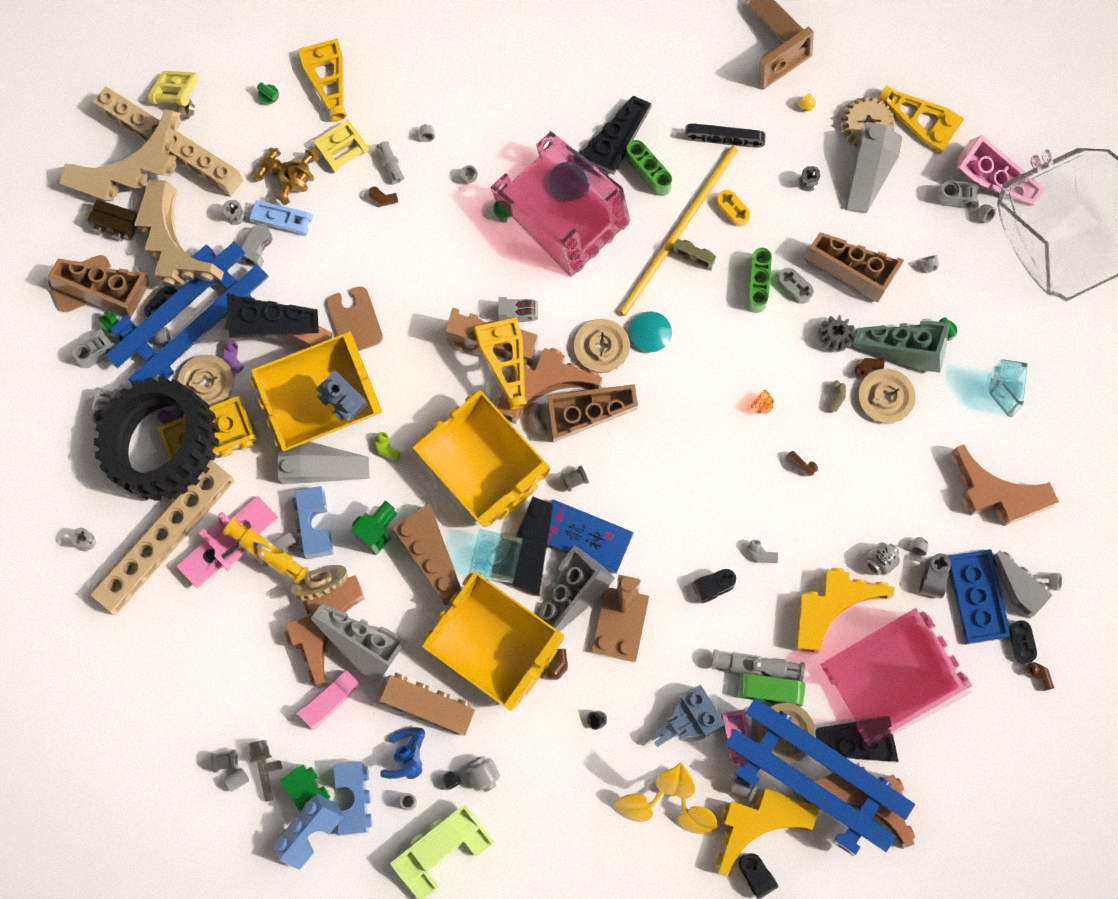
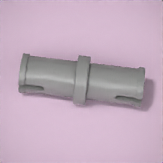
(390, 162)

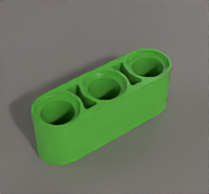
(647, 158)
(763, 271)
(771, 689)

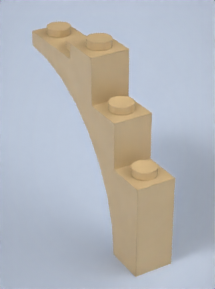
(132, 171)
(157, 222)

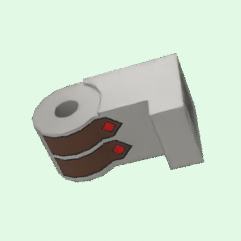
(255, 244)
(524, 309)

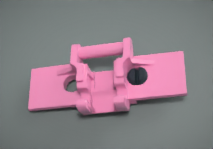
(208, 556)

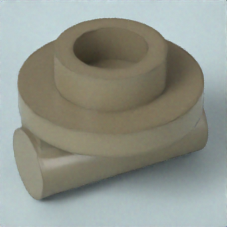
(186, 111)

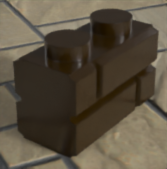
(112, 220)

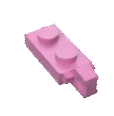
(736, 720)

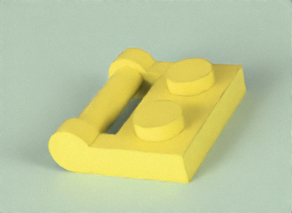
(173, 81)
(336, 141)

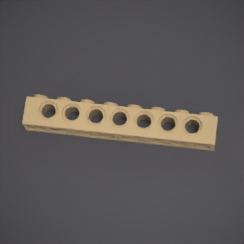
(188, 152)
(161, 549)

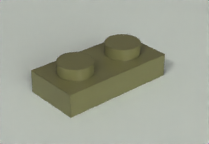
(688, 251)

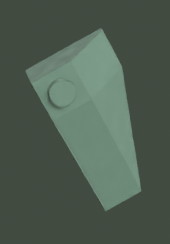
(912, 345)

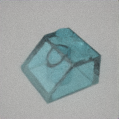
(1008, 385)
(495, 556)

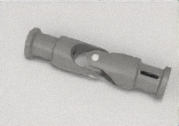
(772, 667)

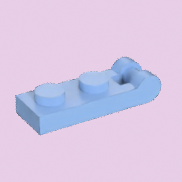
(280, 217)

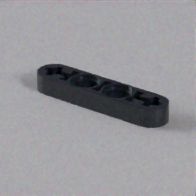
(725, 135)

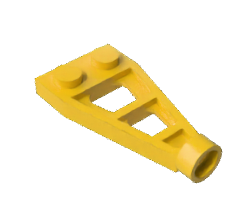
(320, 55)
(942, 132)
(498, 334)

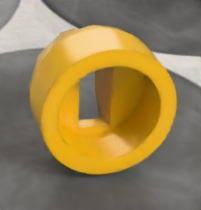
(807, 103)

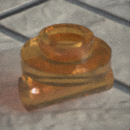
(763, 403)

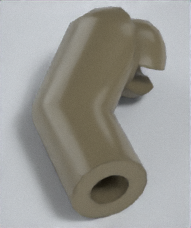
(839, 397)

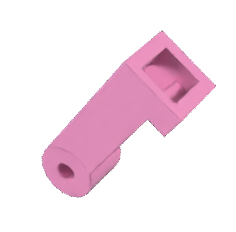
(329, 700)

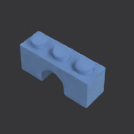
(314, 542)
(354, 777)
(317, 815)

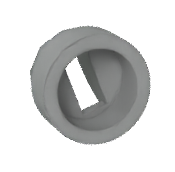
(426, 133)
(469, 169)
(986, 213)
(930, 263)
(162, 337)
(919, 546)
(1055, 581)

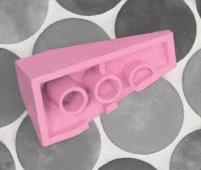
(986, 164)

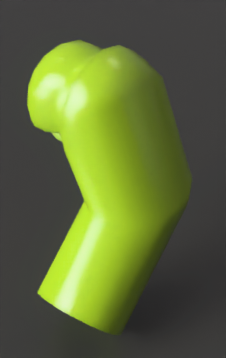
(383, 447)

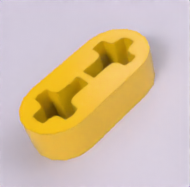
(729, 210)

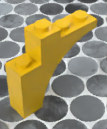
(838, 595)
(746, 824)

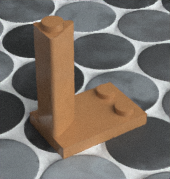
(796, 45)
(621, 620)

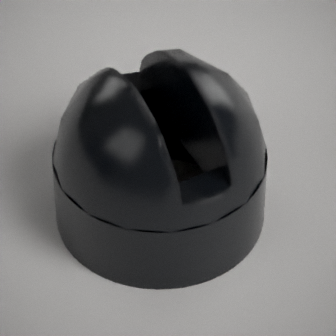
(597, 719)
(451, 780)

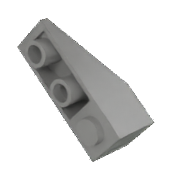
(1022, 589)

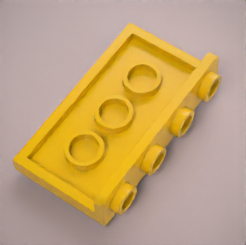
(233, 433)

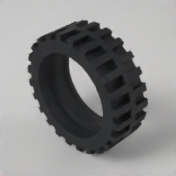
(125, 416)

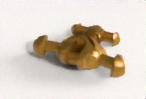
(291, 173)

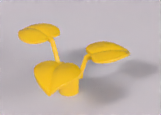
(675, 783)

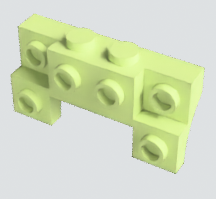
(436, 845)

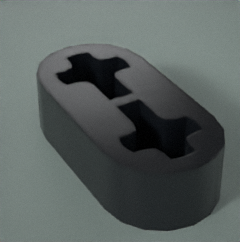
(158, 299)
(1028, 641)

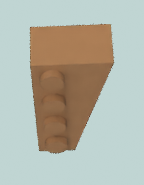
(854, 265)
(105, 287)
(462, 336)
(585, 409)
(427, 548)
(426, 704)

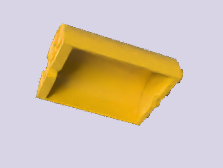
(291, 393)
(482, 459)
(493, 641)

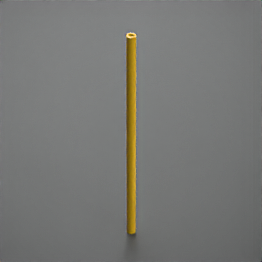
(678, 231)

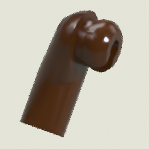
(380, 198)
(867, 365)
(807, 469)
(559, 667)
(1041, 673)

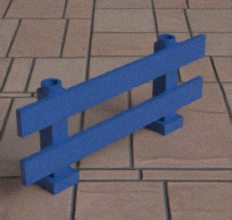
(135, 339)
(858, 821)

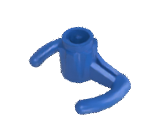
(406, 756)

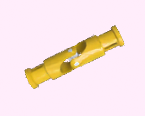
(269, 553)

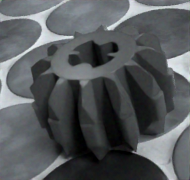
(841, 340)

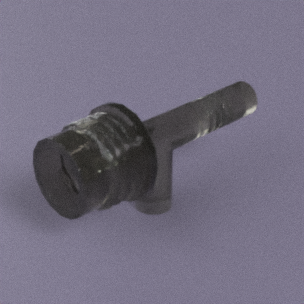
(260, 752)

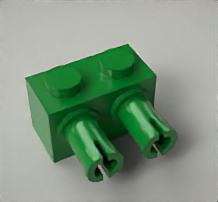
(372, 530)

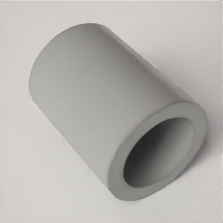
(236, 779)
(403, 797)

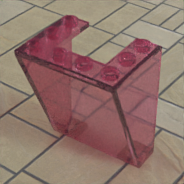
(565, 204)
(897, 676)

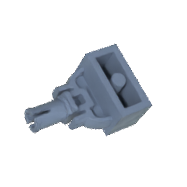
(341, 397)
(693, 715)

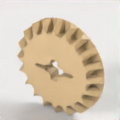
(857, 112)
(613, 336)
(214, 369)
(887, 381)
(320, 582)
(784, 749)

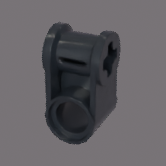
(710, 586)
(760, 878)

